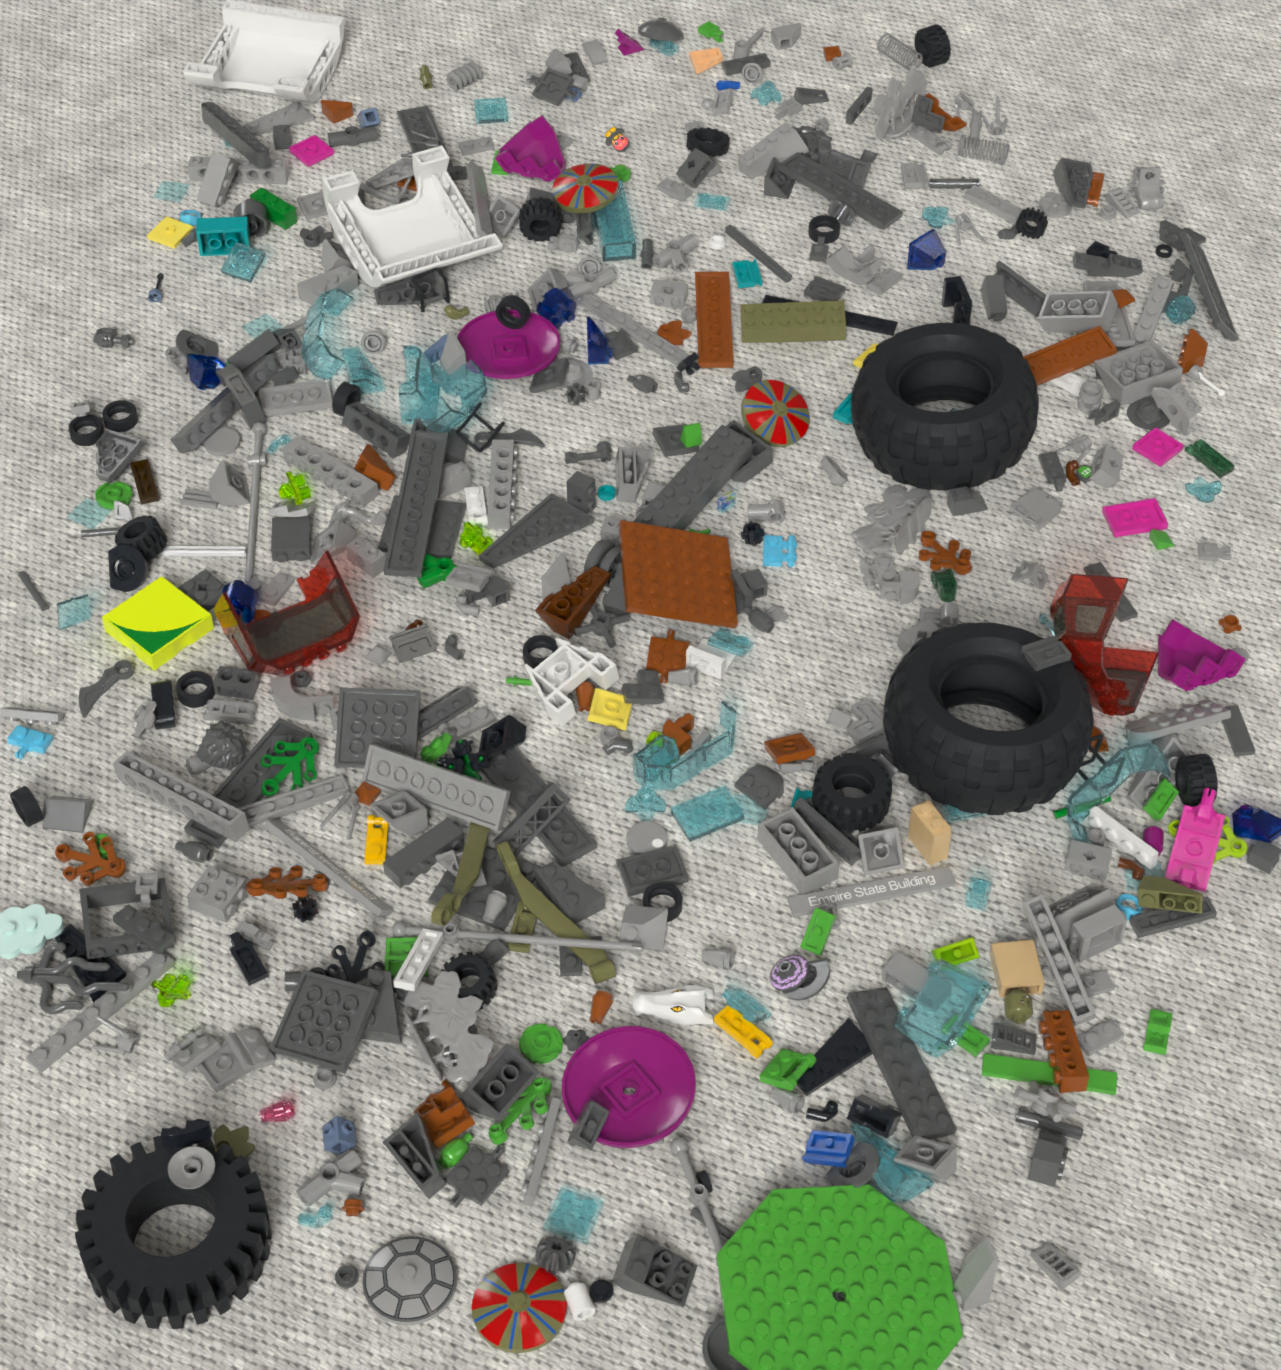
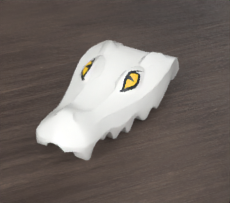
(678, 1005)

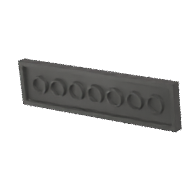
(421, 121)
(837, 188)
(1208, 288)
(245, 781)
(563, 834)
(901, 1065)

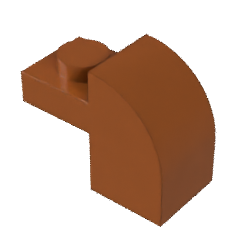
(679, 732)

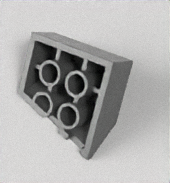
(758, 461)

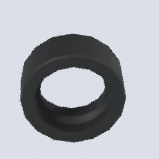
(824, 221)
(507, 319)
(345, 395)
(123, 424)
(85, 439)
(534, 642)
(196, 700)
(26, 806)
(664, 889)

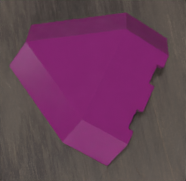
(533, 152)
(1192, 660)

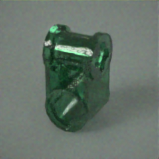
(944, 584)

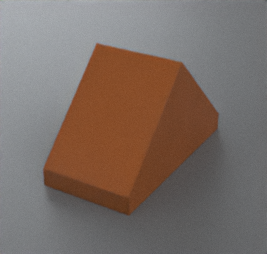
(337, 110)

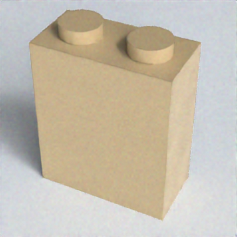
(929, 832)
(1016, 967)

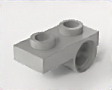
(945, 617)

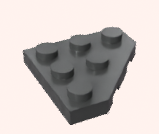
(115, 453)

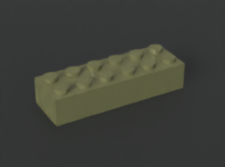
(793, 322)

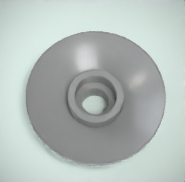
(191, 1159)

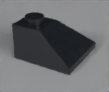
(502, 736)

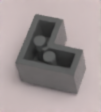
(1048, 1159)

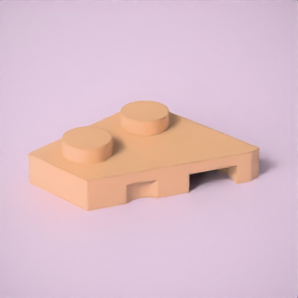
(705, 59)

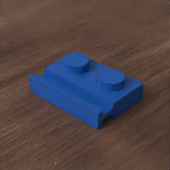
(828, 1148)

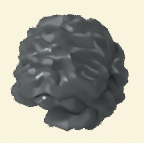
(222, 746)

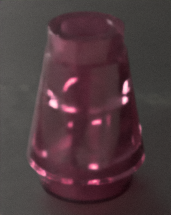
(278, 1112)

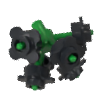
(464, 761)

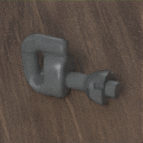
(107, 338)

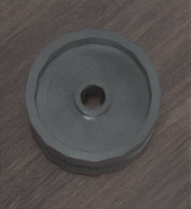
(604, 556)

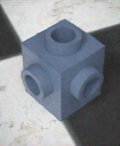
(339, 1135)

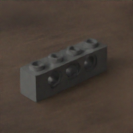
(375, 429)

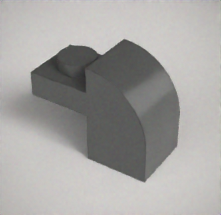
(495, 591)

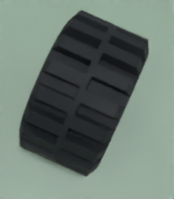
(933, 45)
(540, 209)
(144, 535)
(1193, 775)
(474, 965)

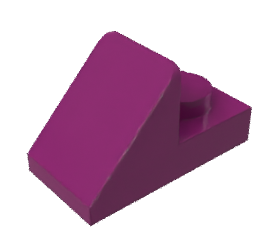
(627, 44)

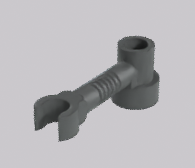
(603, 452)

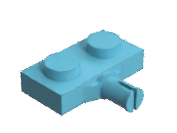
(29, 740)

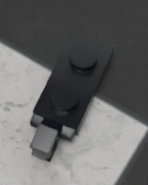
(247, 960)

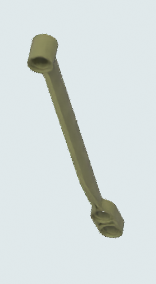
(466, 876)
(559, 924)

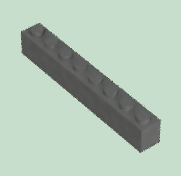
(222, 406)

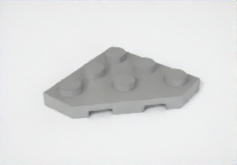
(394, 173)

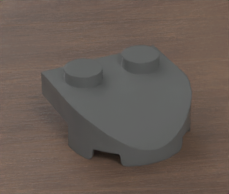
(761, 785)

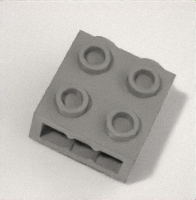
(217, 894)

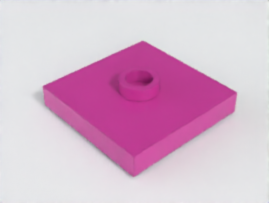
(311, 150)
(1158, 447)

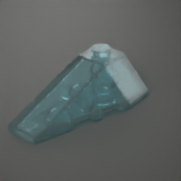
(893, 1178)

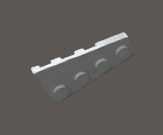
(290, 115)

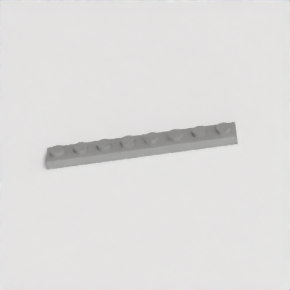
(105, 1007)

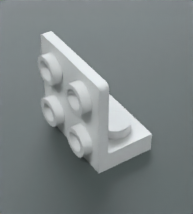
(709, 659)

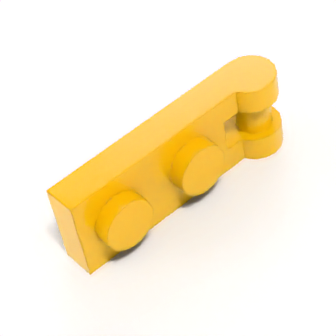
(376, 840)
(742, 1031)

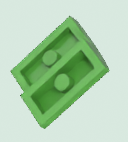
(396, 953)

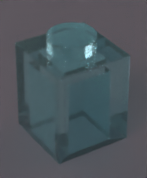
(978, 894)

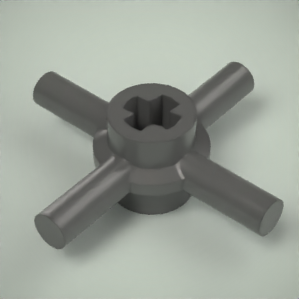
(602, 625)

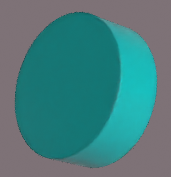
(606, 492)

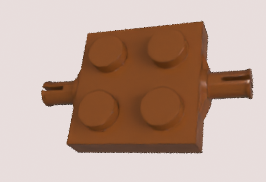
(666, 655)

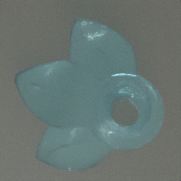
(766, 93)
(937, 216)
(1204, 491)
(645, 806)

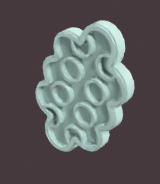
(27, 930)

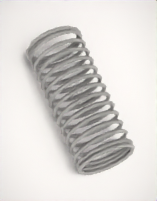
(906, 46)
(1004, 152)

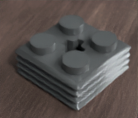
(203, 589)

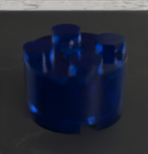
(557, 307)
(242, 598)

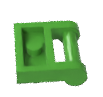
(783, 1064)

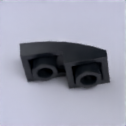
(193, 1133)

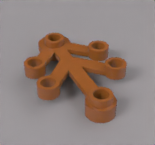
(961, 565)
(91, 861)
(286, 884)

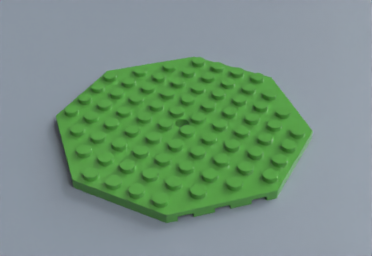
(829, 1240)

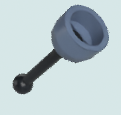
(155, 291)

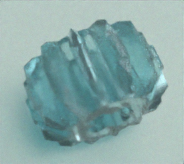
(1180, 310)

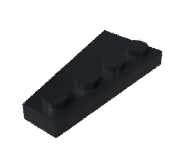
(76, 947)
(835, 1057)

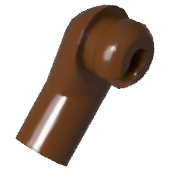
(1070, 473)
(1132, 865)

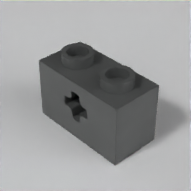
(695, 168)
(581, 491)

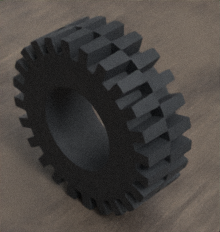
(182, 1282)

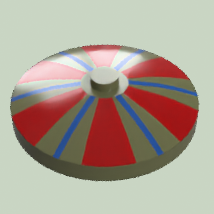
(585, 188)
(775, 413)
(519, 1308)

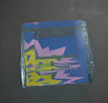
(726, 502)

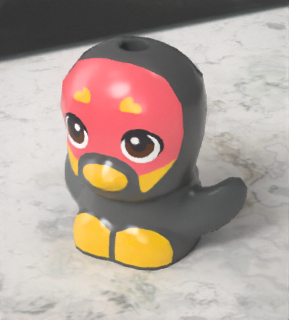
(617, 139)

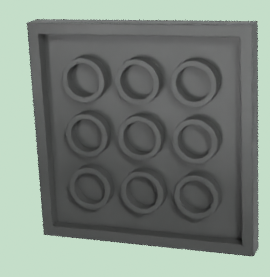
(444, 529)
(377, 718)
(497, 879)
(324, 1021)

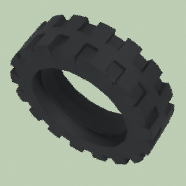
(719, 141)

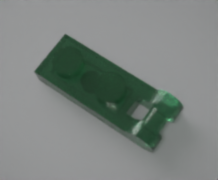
(1210, 458)

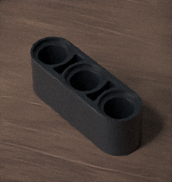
(164, 710)

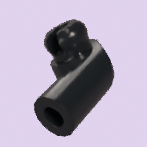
(823, 1115)

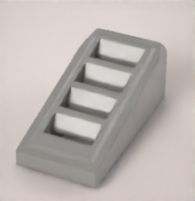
(1122, 202)
(1061, 1281)

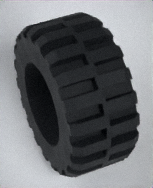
(855, 773)

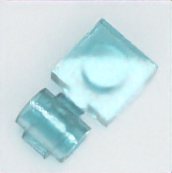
(666, 48)

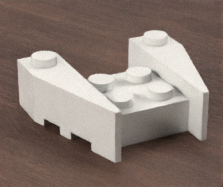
(566, 671)

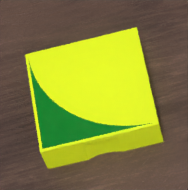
(158, 622)

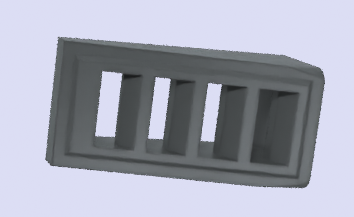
(810, 96)
(1004, 1044)

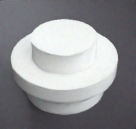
(717, 242)

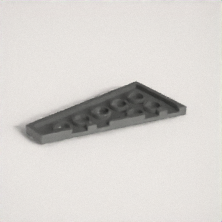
(542, 525)

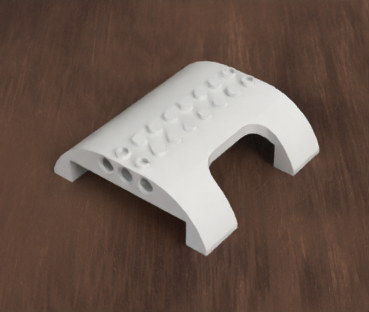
(271, 51)
(408, 236)

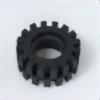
(1035, 216)

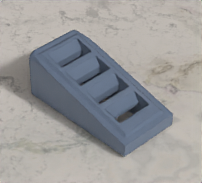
(436, 350)

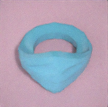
(189, 219)
(1127, 910)

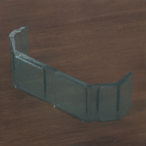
(314, 350)
(471, 388)
(680, 772)
(1110, 777)

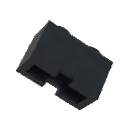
(874, 1116)

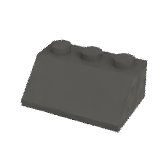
(499, 1084)

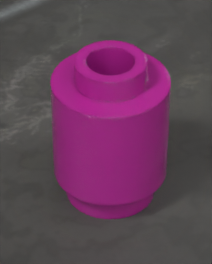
(1154, 837)

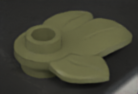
(236, 1139)

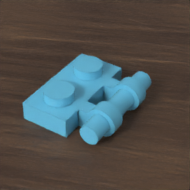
(773, 551)

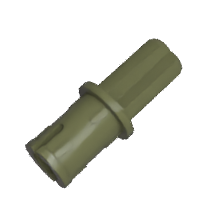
(425, 77)

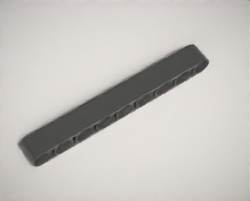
(235, 135)

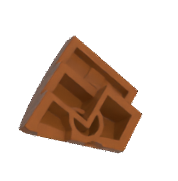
(448, 1119)

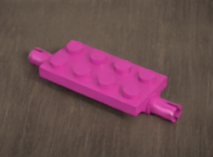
(1196, 844)

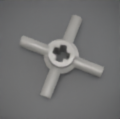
(1045, 1101)

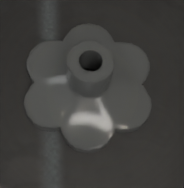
(575, 1039)

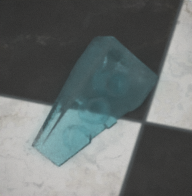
(361, 371)

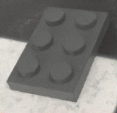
(651, 867)

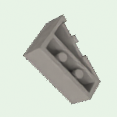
(630, 471)

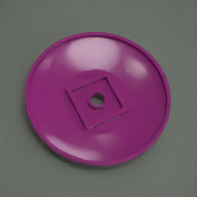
(531, 346)
(636, 1060)

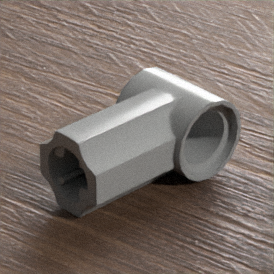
(772, 511)

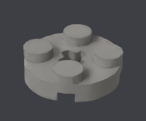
(1046, 205)

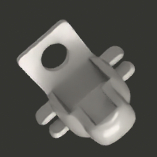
(1147, 187)

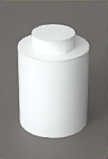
(579, 1301)

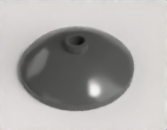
(660, 30)
(716, 1349)

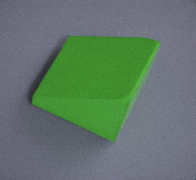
(691, 435)
(1160, 539)

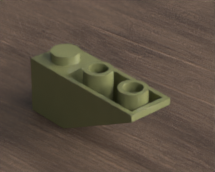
(1168, 895)

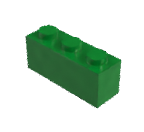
(277, 210)

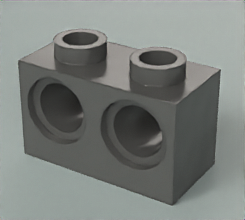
(236, 683)

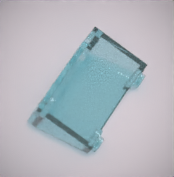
(421, 390)
(943, 1008)

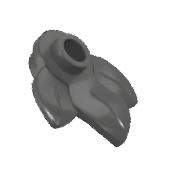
(315, 236)
(745, 379)

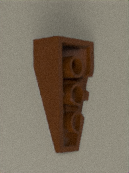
(573, 602)

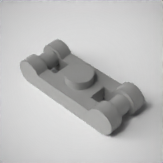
(230, 711)

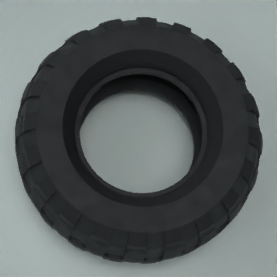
(944, 447)
(975, 765)

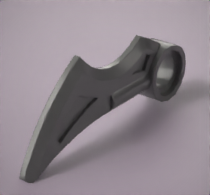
(520, 436)
(89, 695)

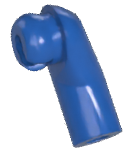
(722, 85)

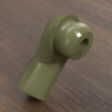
(454, 313)

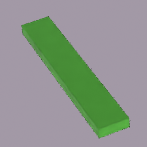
(1030, 1070)

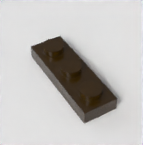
(144, 481)

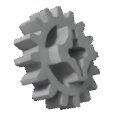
(293, 358)

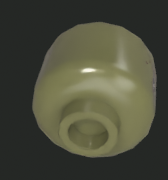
(1018, 1006)

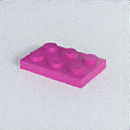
(1134, 517)

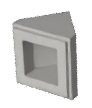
(580, 83)

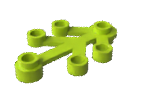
(1228, 844)

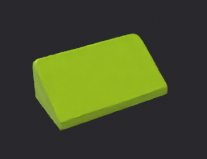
(957, 952)

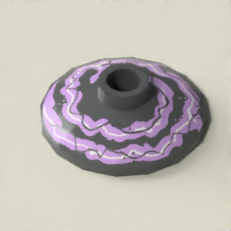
(789, 972)

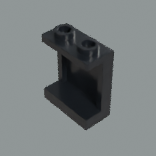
(956, 295)

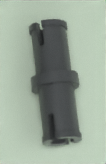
(647, 254)

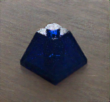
(926, 252)
(597, 344)
(203, 369)
(1256, 824)

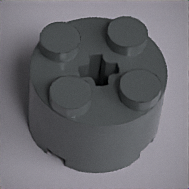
(256, 216)

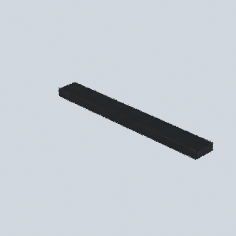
(853, 319)

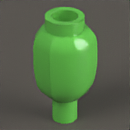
(454, 1151)

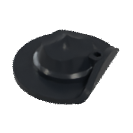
(126, 568)

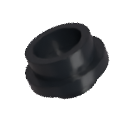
(601, 1291)

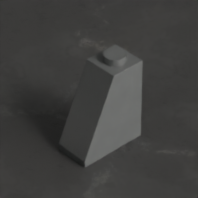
(994, 297)

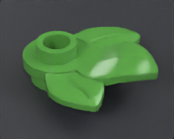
(621, 172)

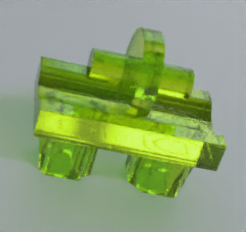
(292, 488)
(473, 538)
(172, 989)

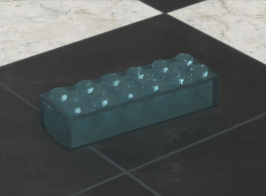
(615, 229)

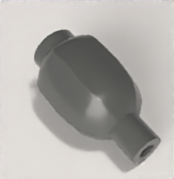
(643, 383)
(759, 619)
(195, 851)

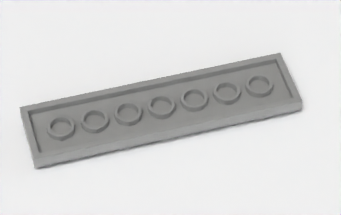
(436, 787)

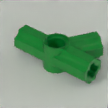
(435, 570)

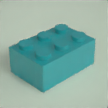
(220, 234)

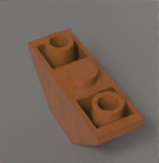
(1193, 352)
(374, 468)

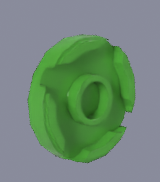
(108, 493)
(538, 1049)

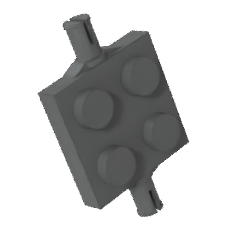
(552, 86)
(477, 1175)

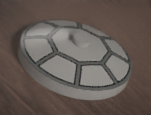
(409, 1280)

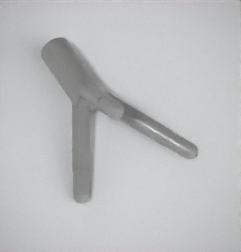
(402, 193)

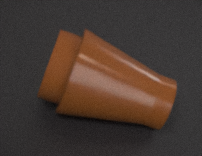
(585, 695)
(600, 1006)

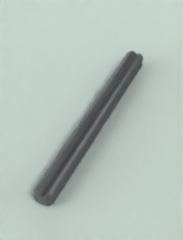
(758, 253)

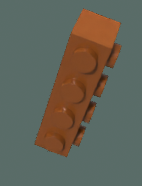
(1063, 1051)

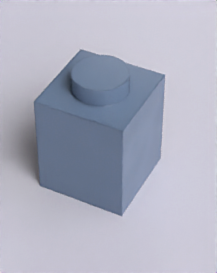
(368, 118)

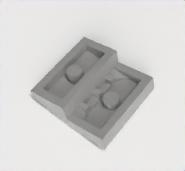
(289, 508)

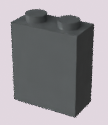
(291, 538)

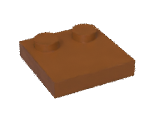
(789, 748)

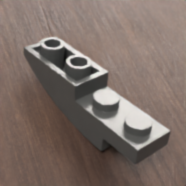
(1107, 267)

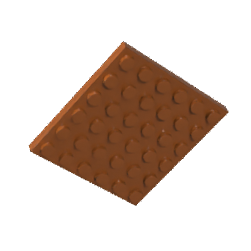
(677, 574)

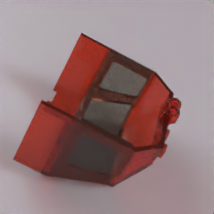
(1081, 620)
(298, 632)

